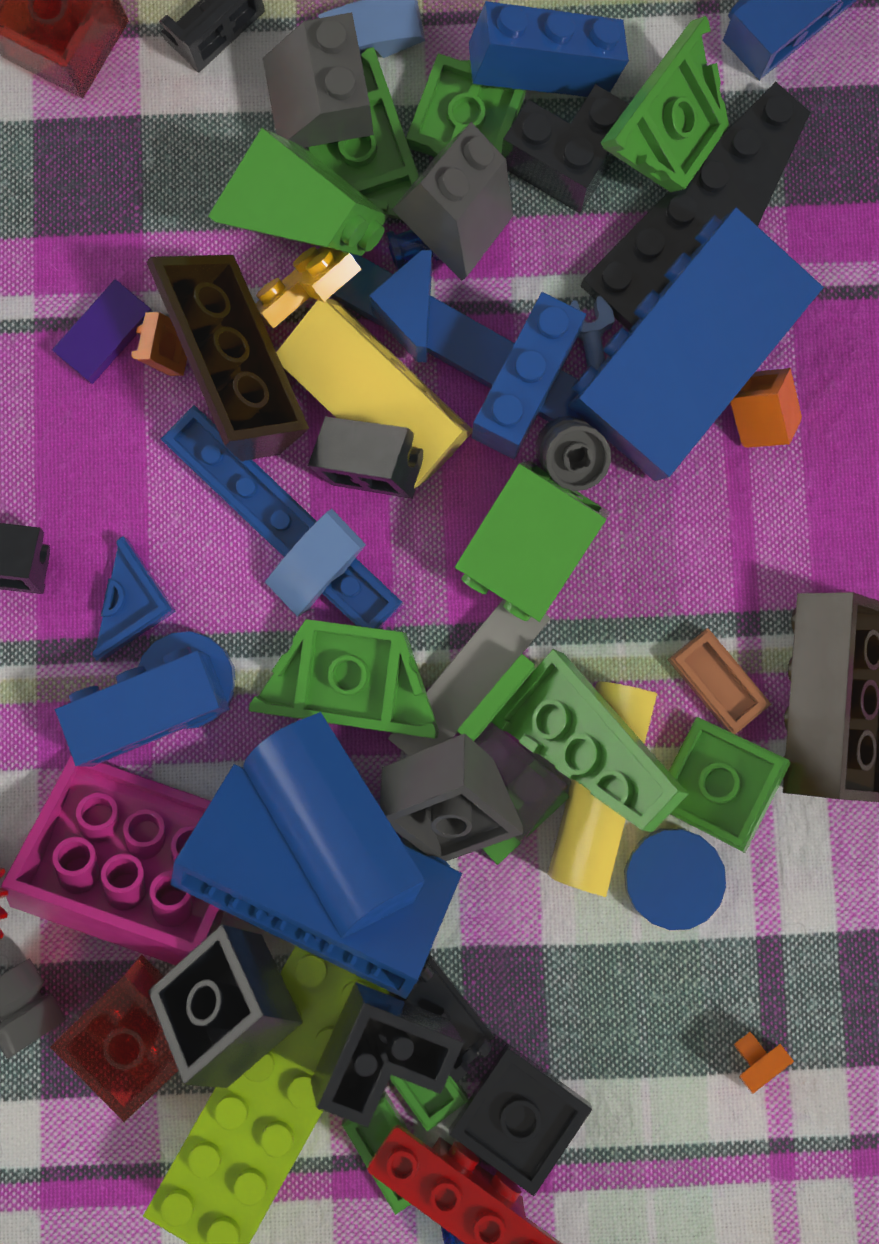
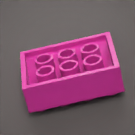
(107, 861)

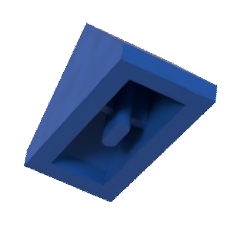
(404, 304)

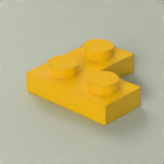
(315, 275)

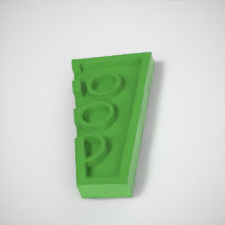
(588, 742)

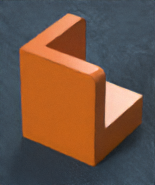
(767, 409)

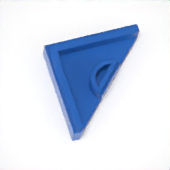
(130, 603)

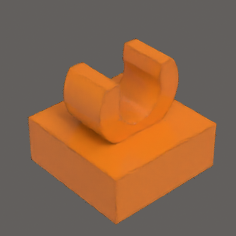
(160, 345)
(762, 1065)

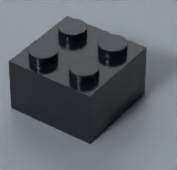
(224, 1007)

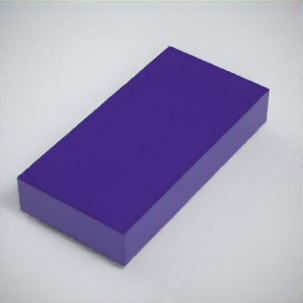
(102, 331)

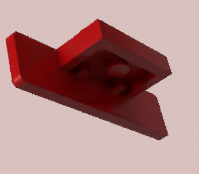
(455, 1190)

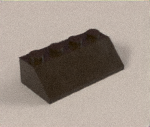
(230, 353)
(834, 698)

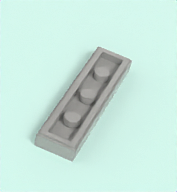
(473, 674)

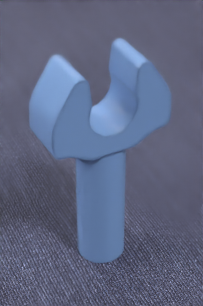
(592, 332)

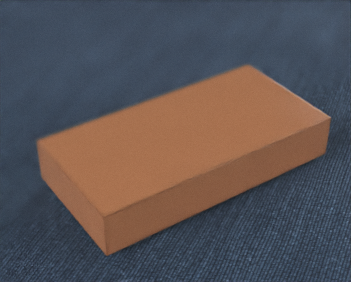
(719, 681)

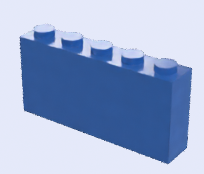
(694, 344)
(248, 870)

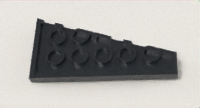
(735, 174)

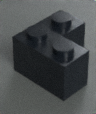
(561, 155)
(377, 1040)

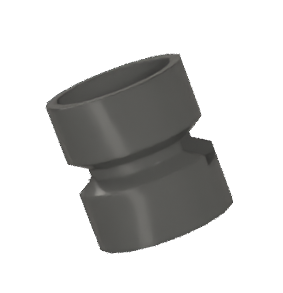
(573, 453)
(23, 1009)

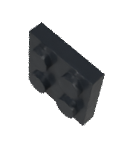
(520, 1119)

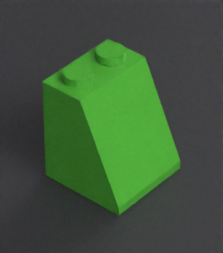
(297, 198)
(530, 542)

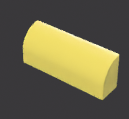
(368, 383)
(588, 827)

